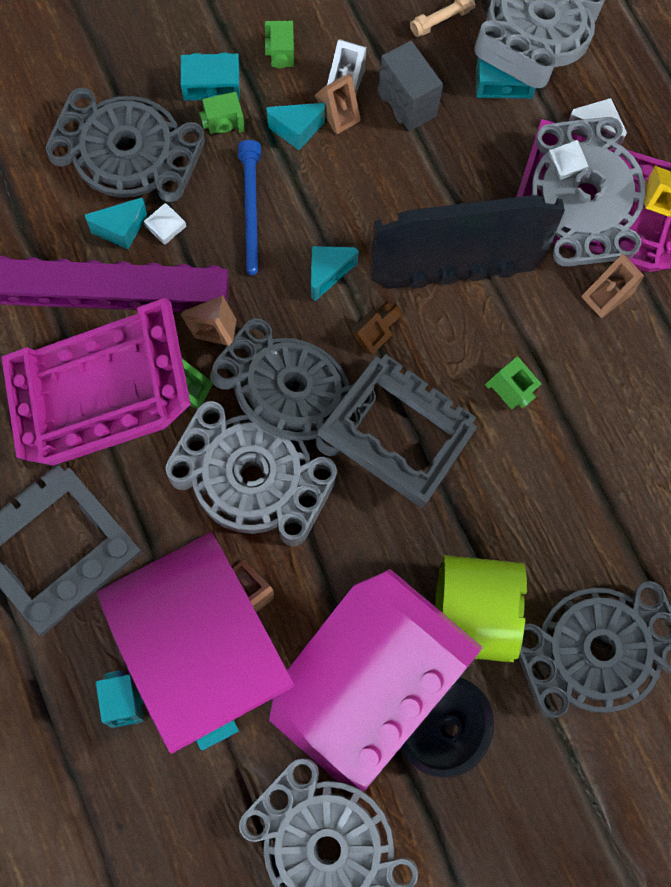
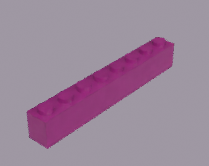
(107, 285)

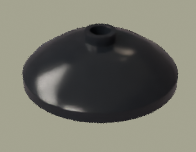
(434, 748)

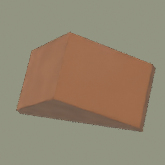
(340, 103)
(613, 286)
(211, 321)
(255, 587)

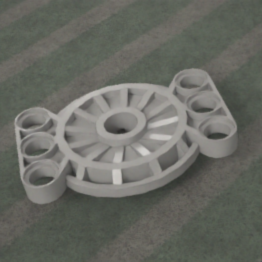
(596, 218)
(322, 815)

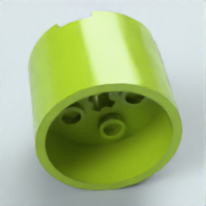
(485, 602)

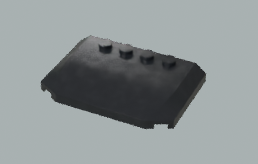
(464, 241)

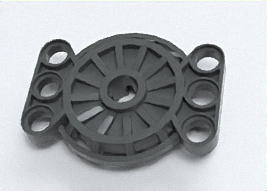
(112, 125)
(270, 374)
(570, 657)

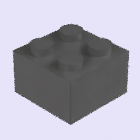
(409, 86)

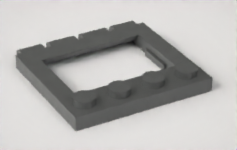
(390, 466)
(85, 576)

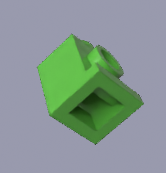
(279, 43)
(222, 114)
(515, 384)

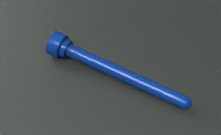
(249, 153)

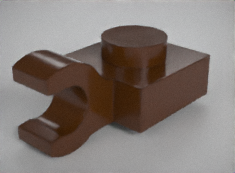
(374, 327)

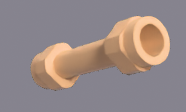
(422, 25)

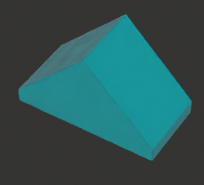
(296, 122)
(118, 223)
(329, 266)

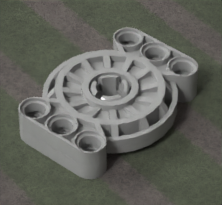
(536, 36)
(229, 450)

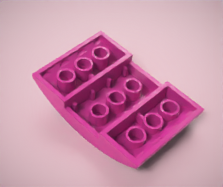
(193, 642)

